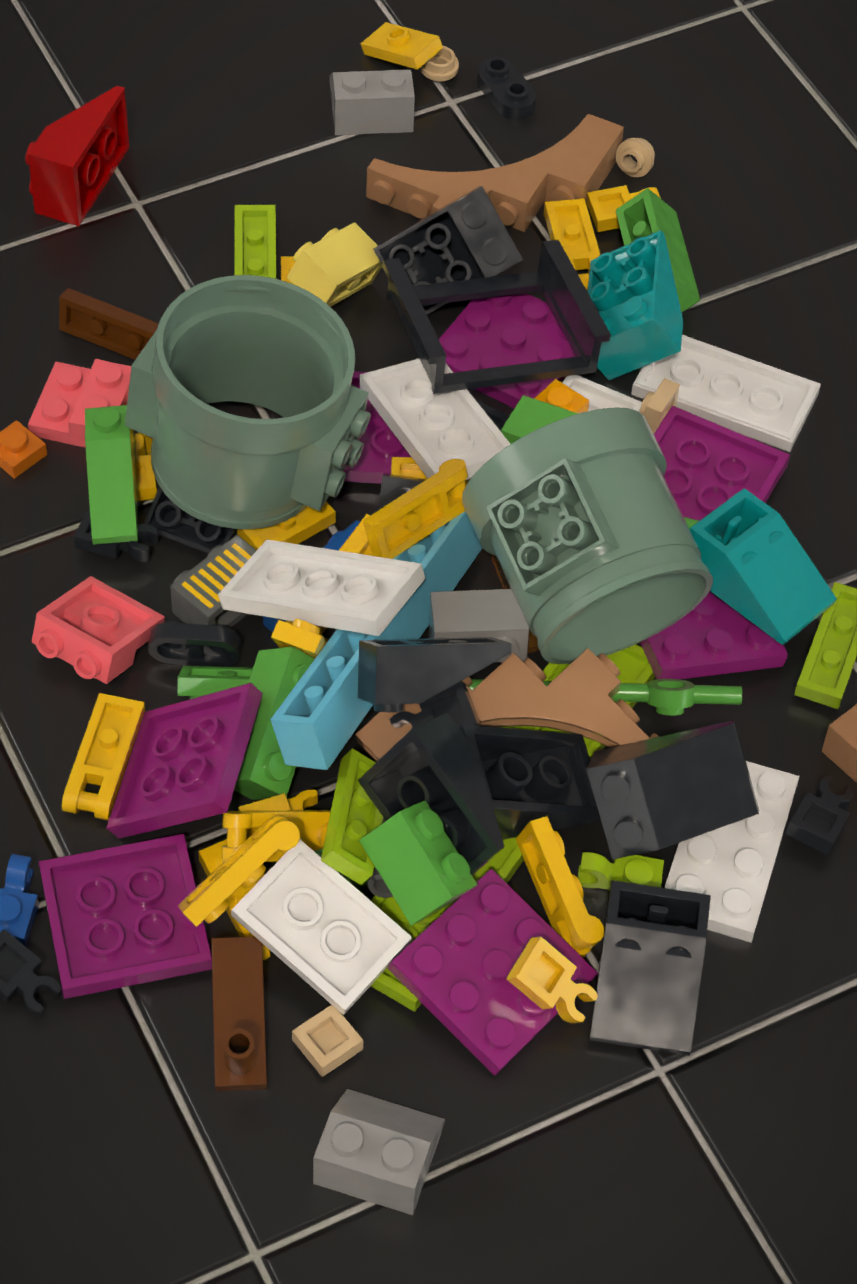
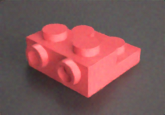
(70, 391)
(94, 629)

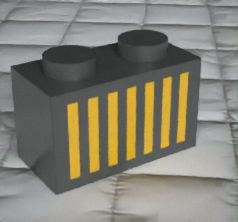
(197, 590)

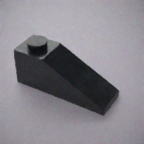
(418, 669)

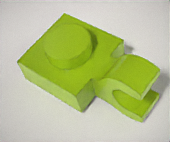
(599, 872)

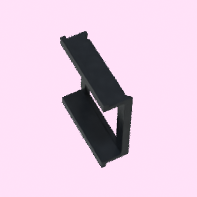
(562, 291)

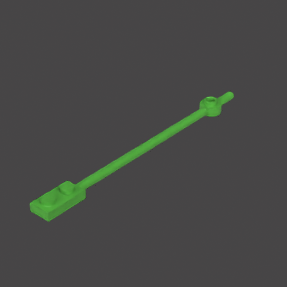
(667, 695)

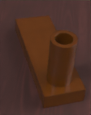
(104, 324)
(238, 1014)

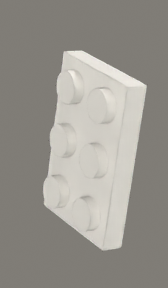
(321, 926)

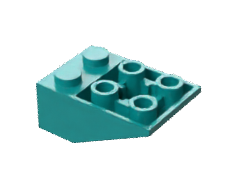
(637, 303)
(761, 567)

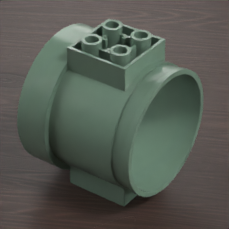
(260, 347)
(588, 533)

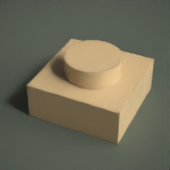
(657, 404)
(327, 1040)

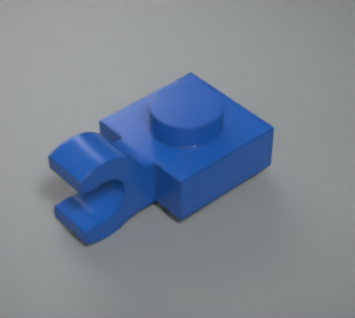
(16, 904)

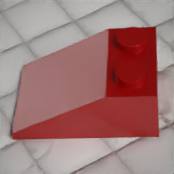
(78, 157)

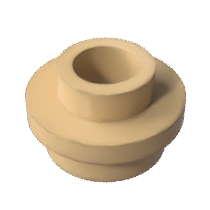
(441, 66)
(641, 150)

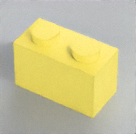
(336, 264)

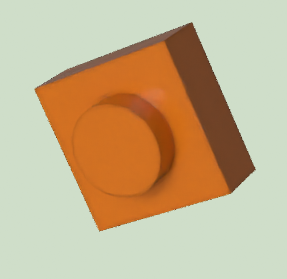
(19, 449)

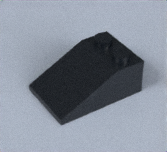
(443, 768)
(534, 776)
(671, 788)

